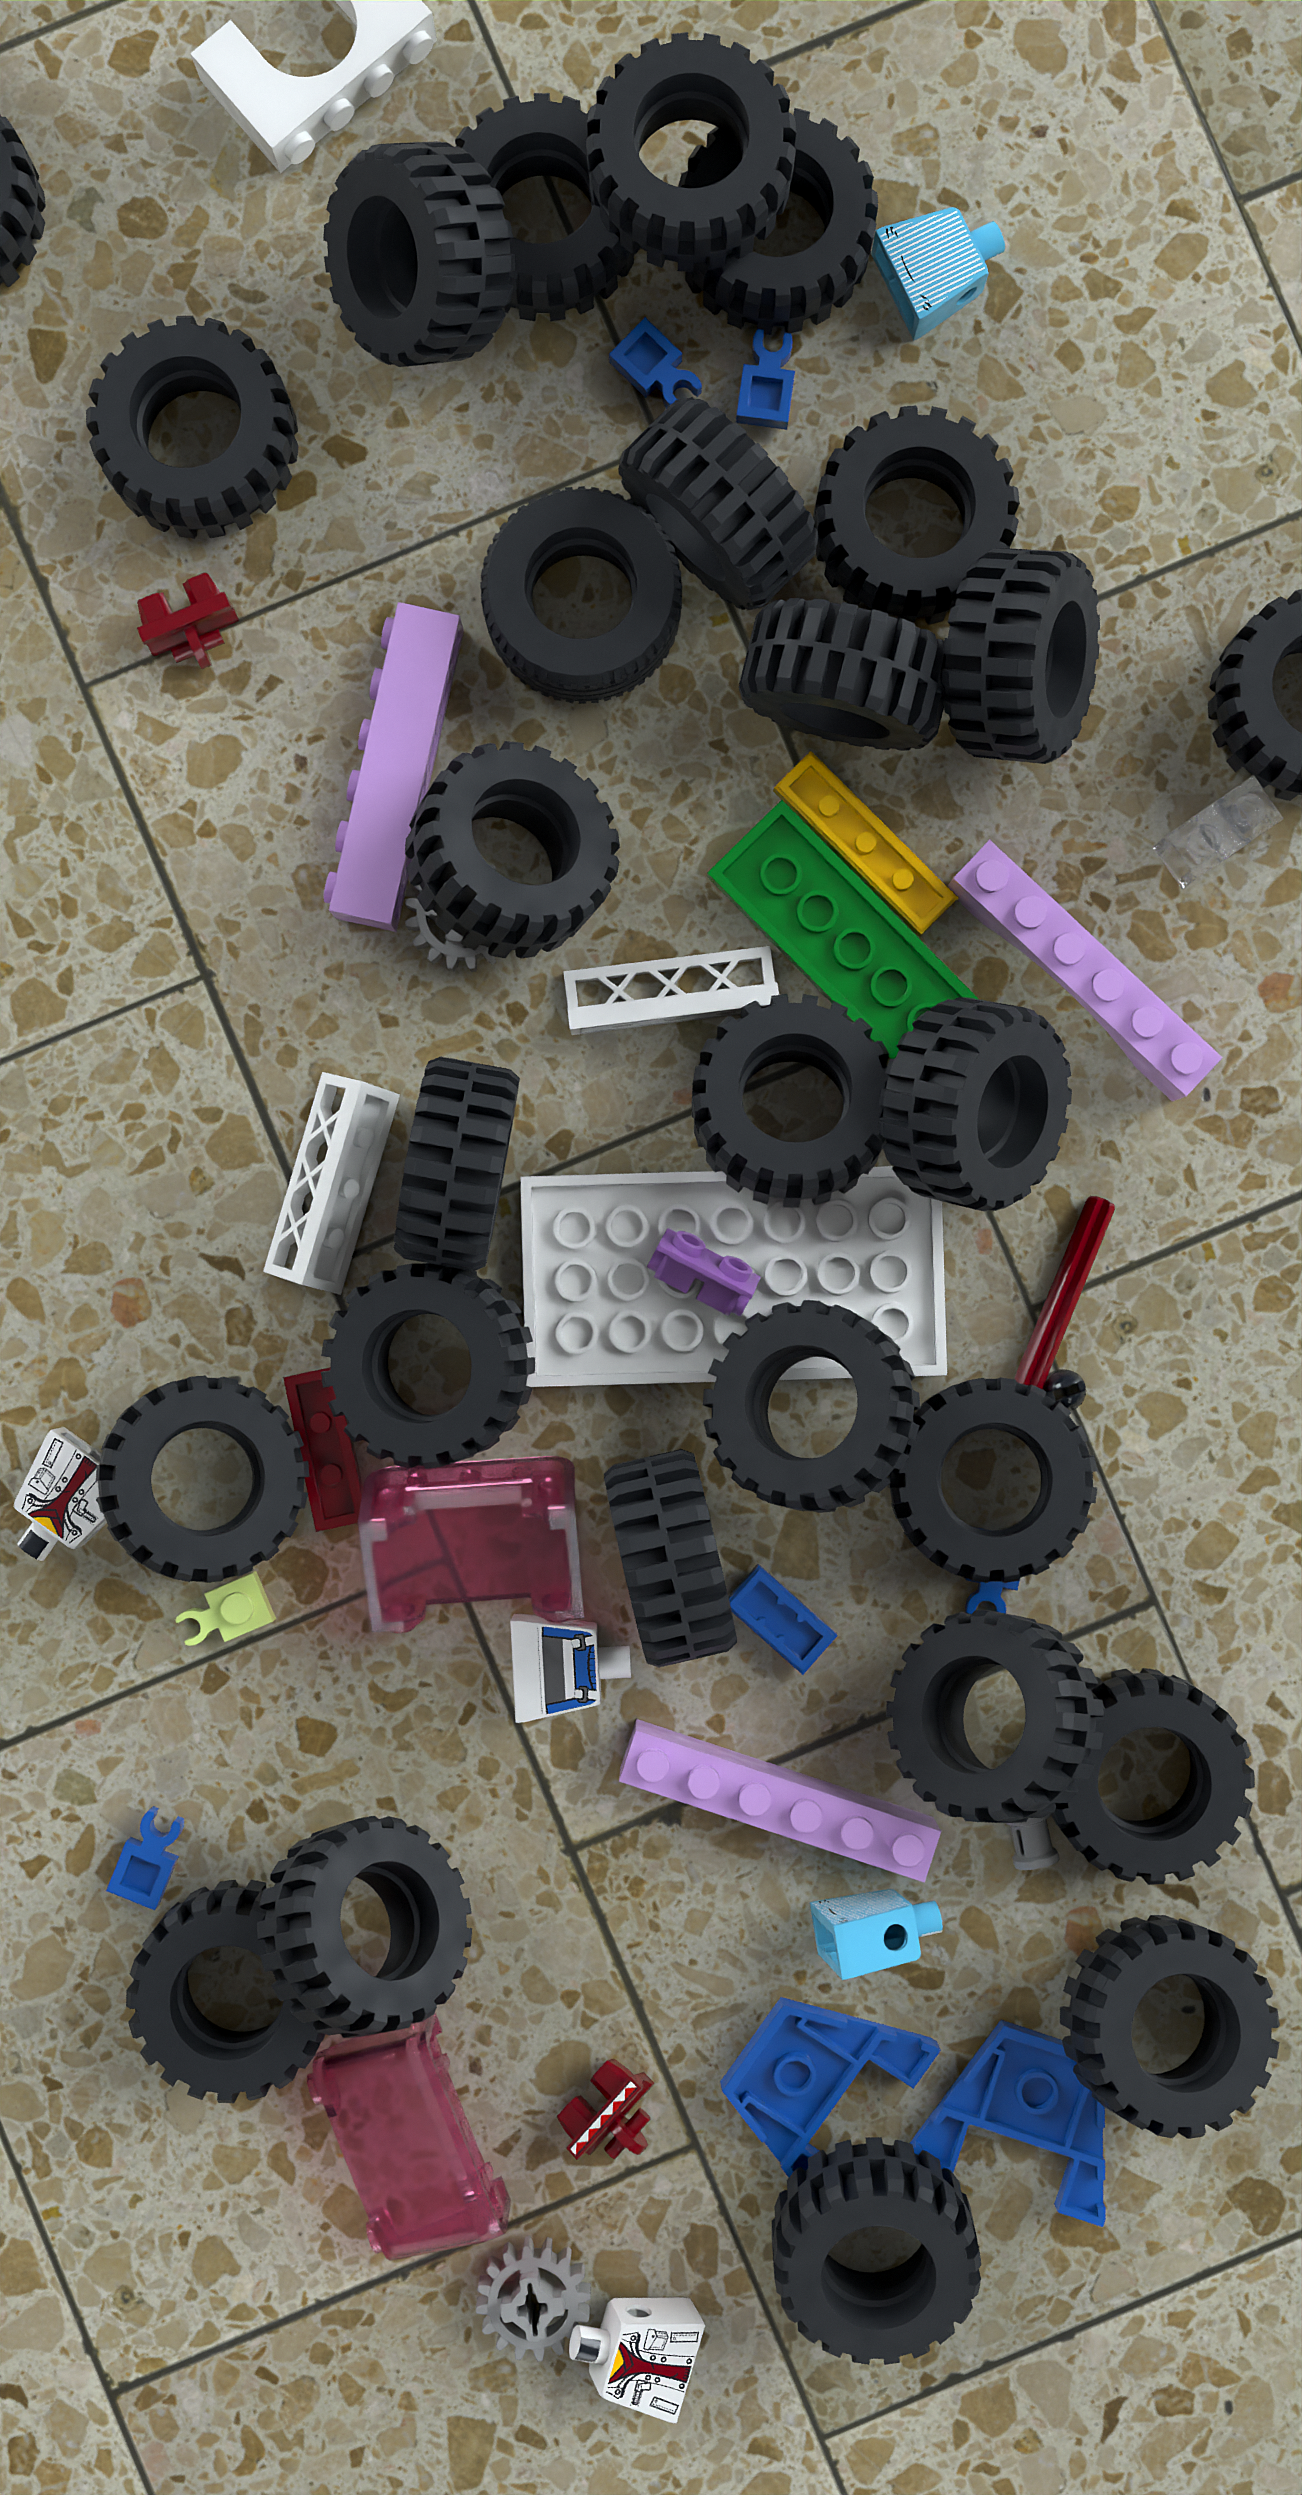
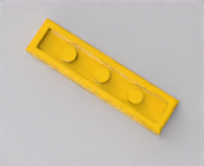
(865, 843)

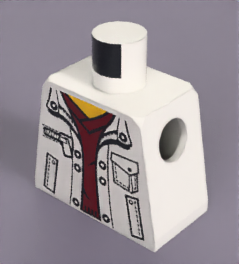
(60, 1495)
(642, 2353)

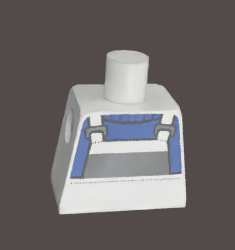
(560, 1666)

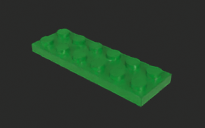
(833, 927)

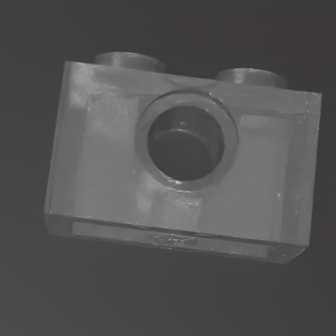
(1218, 832)

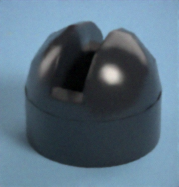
(1061, 1379)

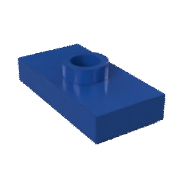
(780, 1619)

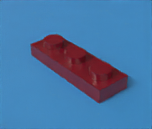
(334, 1471)

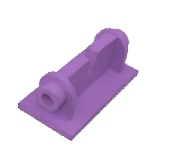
(726, 1279)

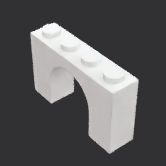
(292, 113)

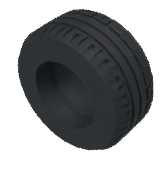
(570, 526)

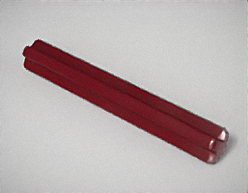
(1065, 1292)

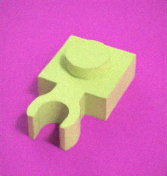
(233, 1609)

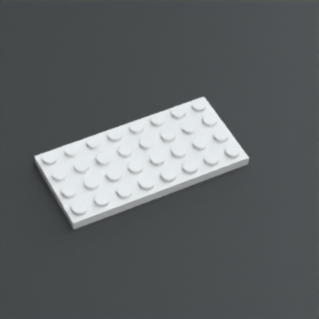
(610, 1322)

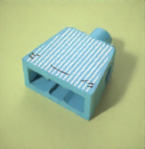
(934, 265)
(871, 1931)

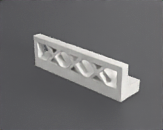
(665, 1008)
(338, 1185)

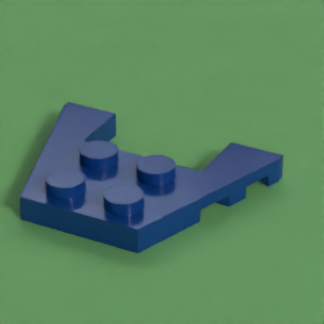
(804, 2064)
(1028, 2092)

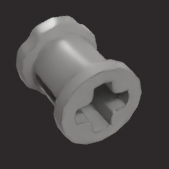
(1033, 1844)

